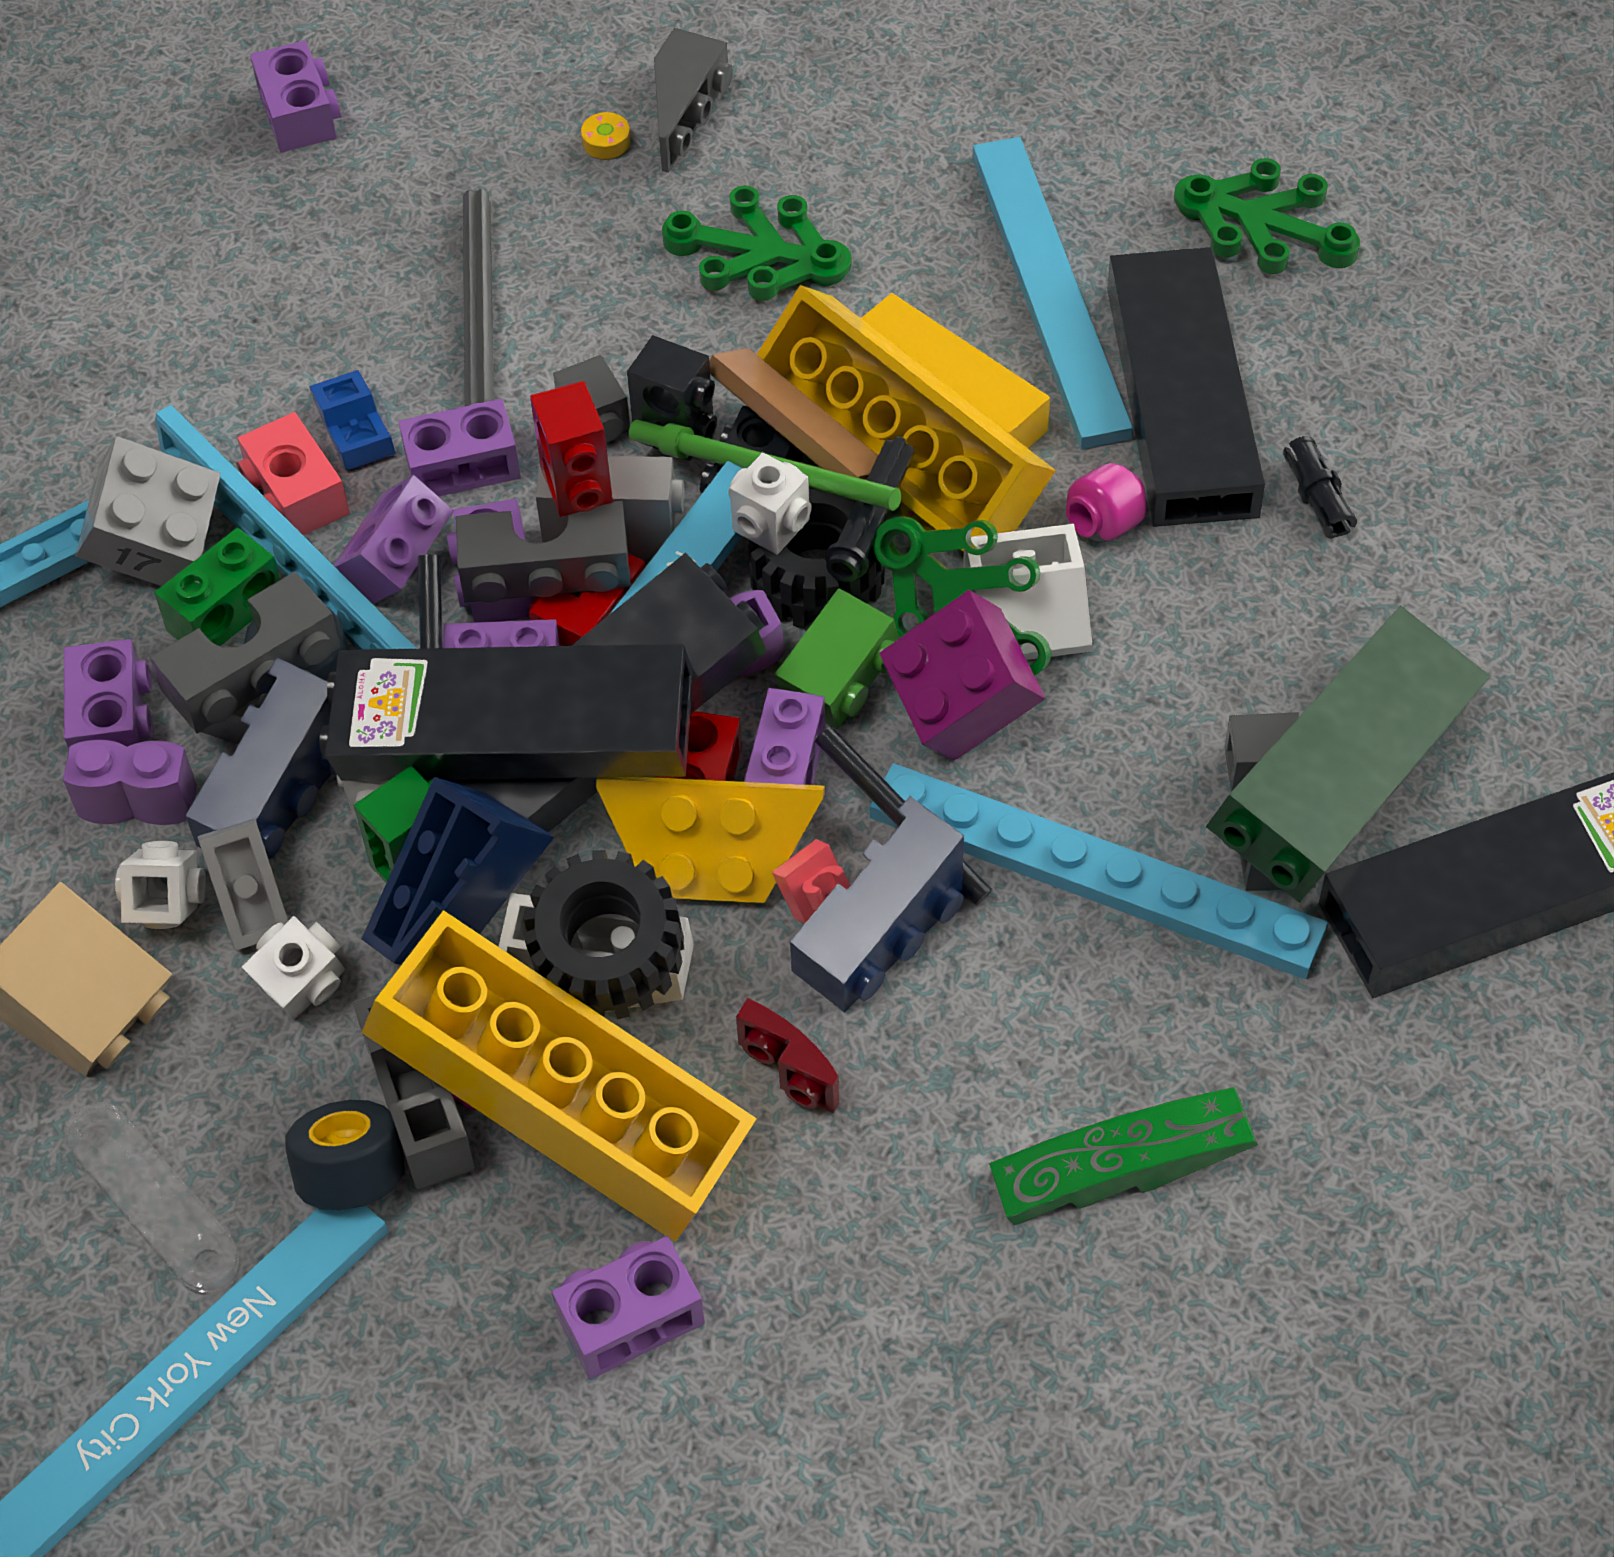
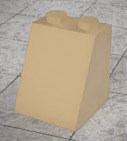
(77, 982)

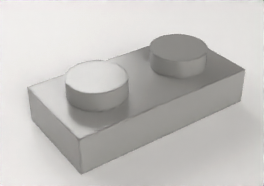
(243, 882)

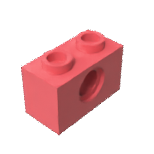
(293, 473)

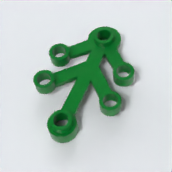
(1206, 198)
(815, 259)
(949, 583)

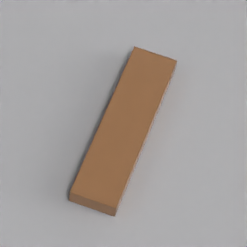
(792, 413)

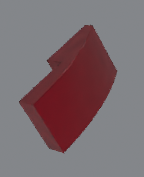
(803, 1068)

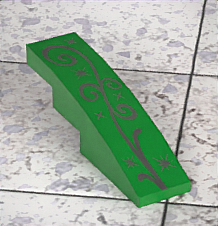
(1123, 1152)

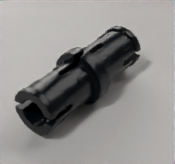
(1319, 487)

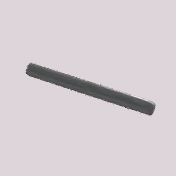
(477, 298)

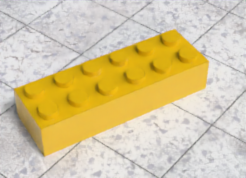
(887, 394)
(558, 1075)

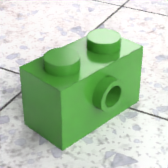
(839, 656)

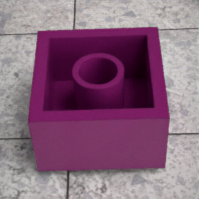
(961, 675)

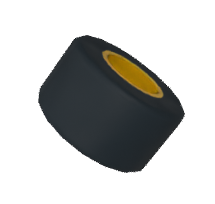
(344, 1155)

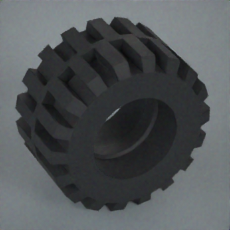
(802, 585)
(595, 890)

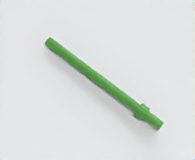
(682, 442)

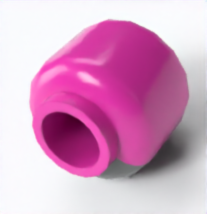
(1106, 502)

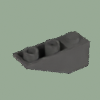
(687, 81)

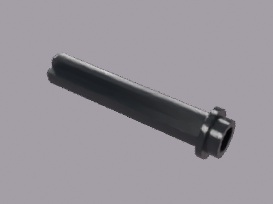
(848, 556)

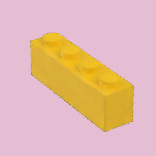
(965, 369)

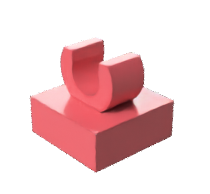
(809, 879)

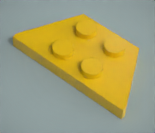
(708, 833)

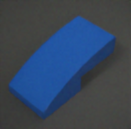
(352, 420)

